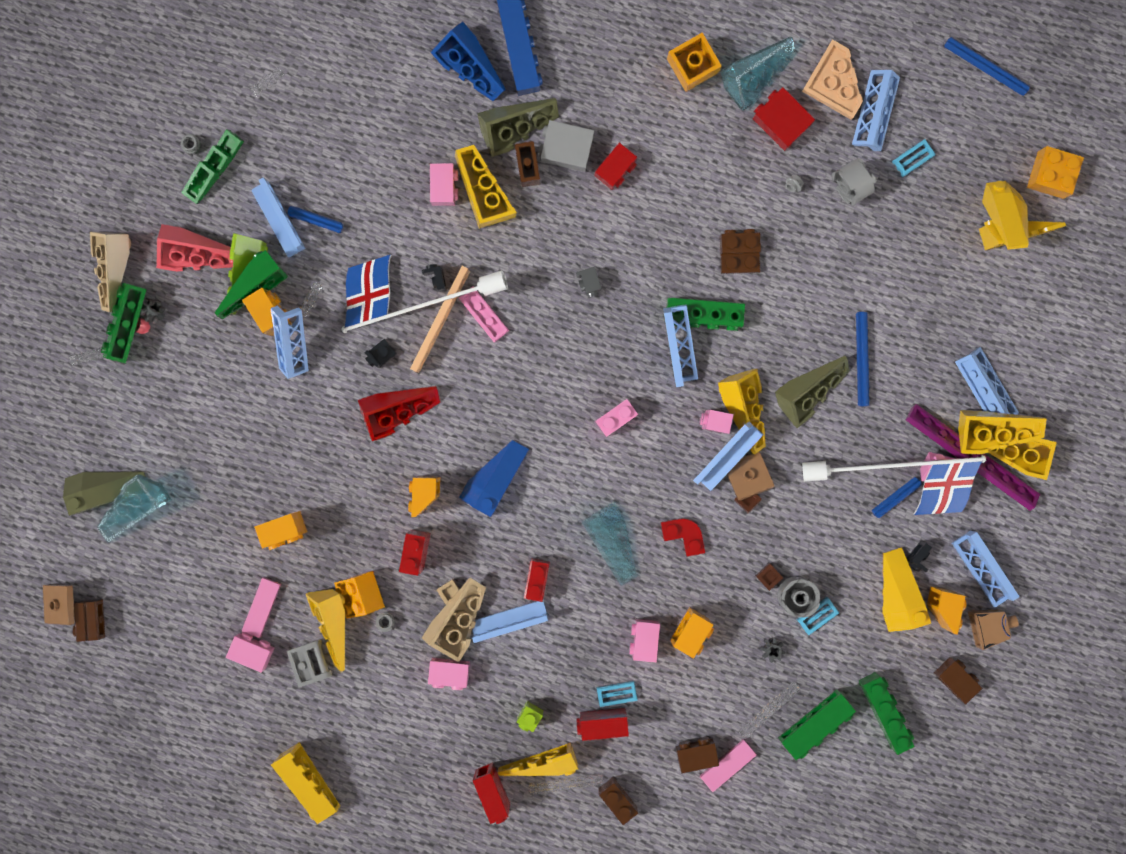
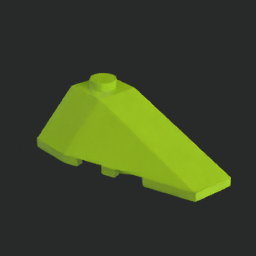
(242, 252)

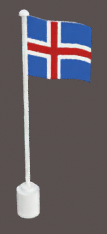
(370, 292)
(944, 489)

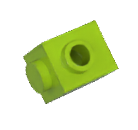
(529, 717)

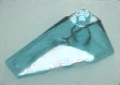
(750, 74)
(135, 502)
(611, 538)

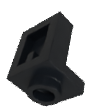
(438, 279)
(380, 354)
(919, 554)

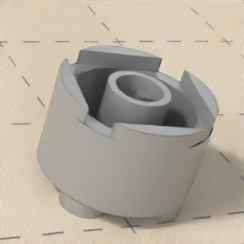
(854, 182)
(808, 592)

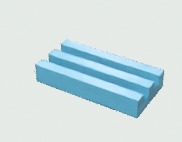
(900, 166)
(830, 606)
(616, 686)

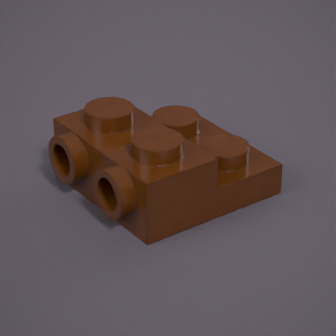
(740, 252)

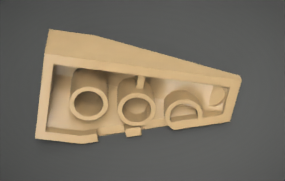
(112, 257)
(453, 625)

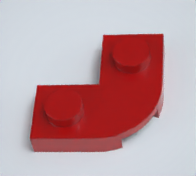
(688, 531)

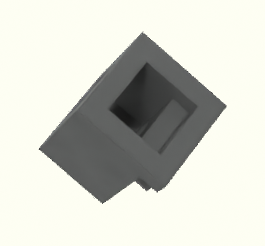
(589, 282)

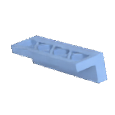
(883, 106)
(277, 218)
(671, 331)
(285, 345)
(984, 387)
(729, 456)
(992, 567)
(509, 621)

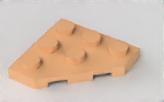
(835, 81)

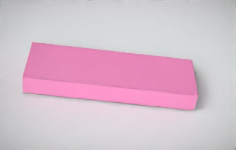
(484, 315)
(261, 607)
(728, 765)

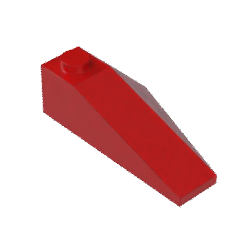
(389, 409)

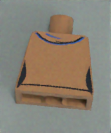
(991, 627)

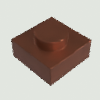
(749, 503)
(769, 576)

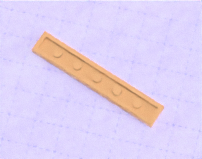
(439, 320)

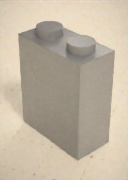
(566, 145)

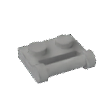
(303, 665)

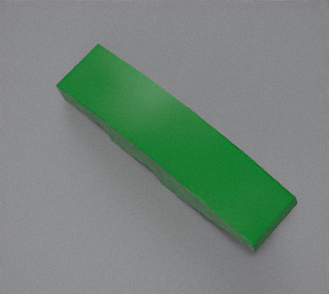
(212, 167)

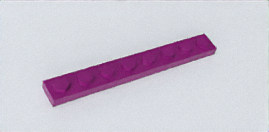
(989, 469)

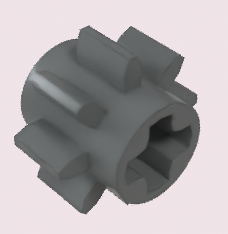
(152, 311)
(777, 654)

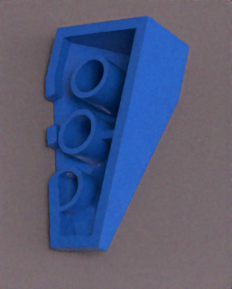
(465, 55)
(491, 481)

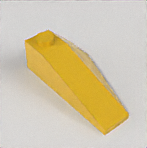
(1008, 213)
(991, 430)
(902, 599)
(330, 612)

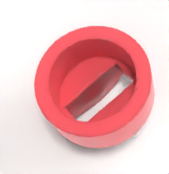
(142, 326)

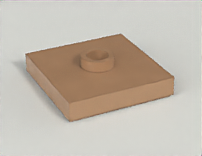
(750, 477)
(58, 604)

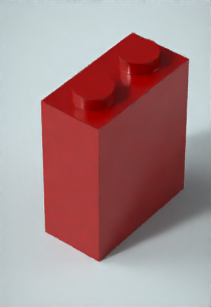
(783, 118)
(414, 552)
(602, 724)
(491, 793)

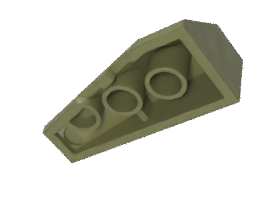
(508, 124)
(803, 393)
(93, 489)

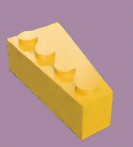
(484, 193)
(306, 783)

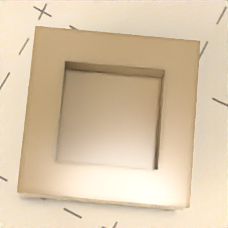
(448, 591)

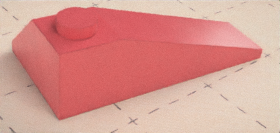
(185, 248)

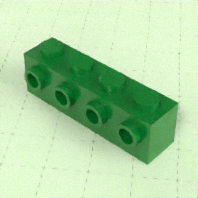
(709, 313)
(124, 323)
(886, 713)
(816, 725)

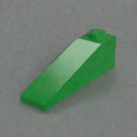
(259, 273)

